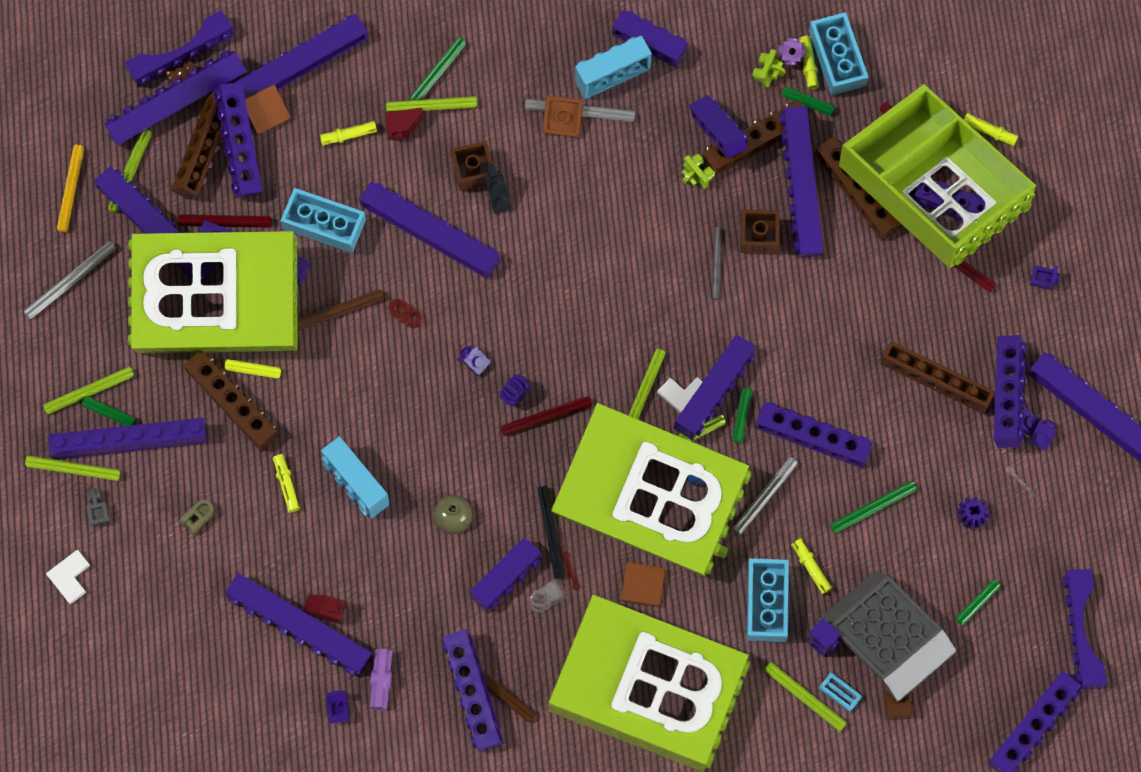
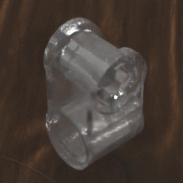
(551, 594)

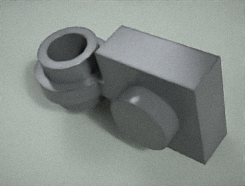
(97, 512)

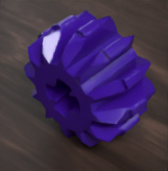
(515, 390)
(970, 506)

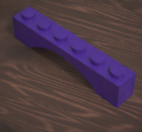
(147, 67)
(1090, 669)

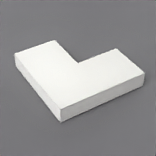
(677, 396)
(64, 576)

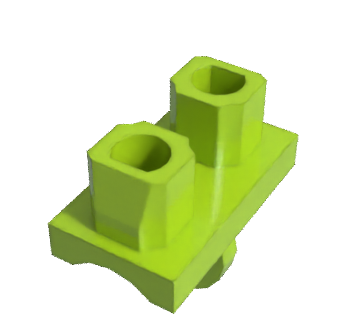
(771, 69)
(694, 174)

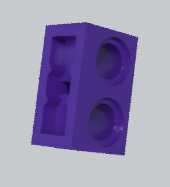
(823, 638)

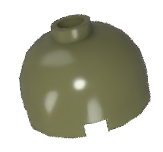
(453, 514)

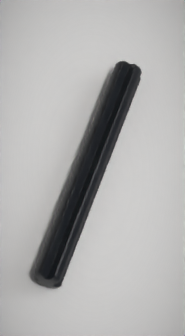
(551, 533)

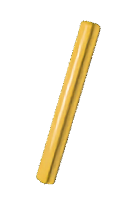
(70, 188)

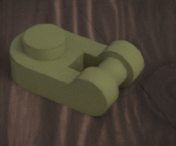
(202, 510)

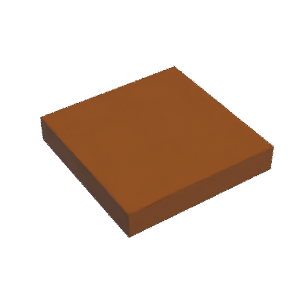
(266, 109)
(562, 116)
(643, 584)

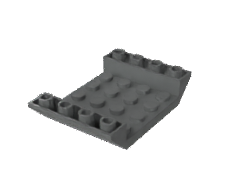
(890, 634)

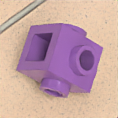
(784, 51)

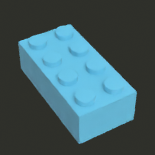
(838, 54)
(612, 67)
(323, 220)
(354, 477)
(767, 600)

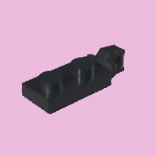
(496, 189)

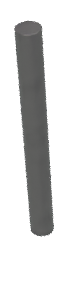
(716, 263)

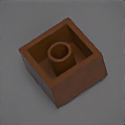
(470, 164)
(759, 231)

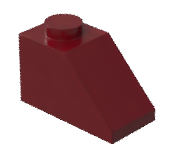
(403, 122)
(325, 608)

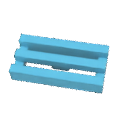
(849, 708)

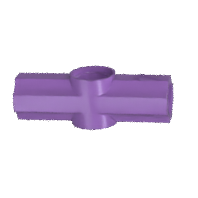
(381, 679)

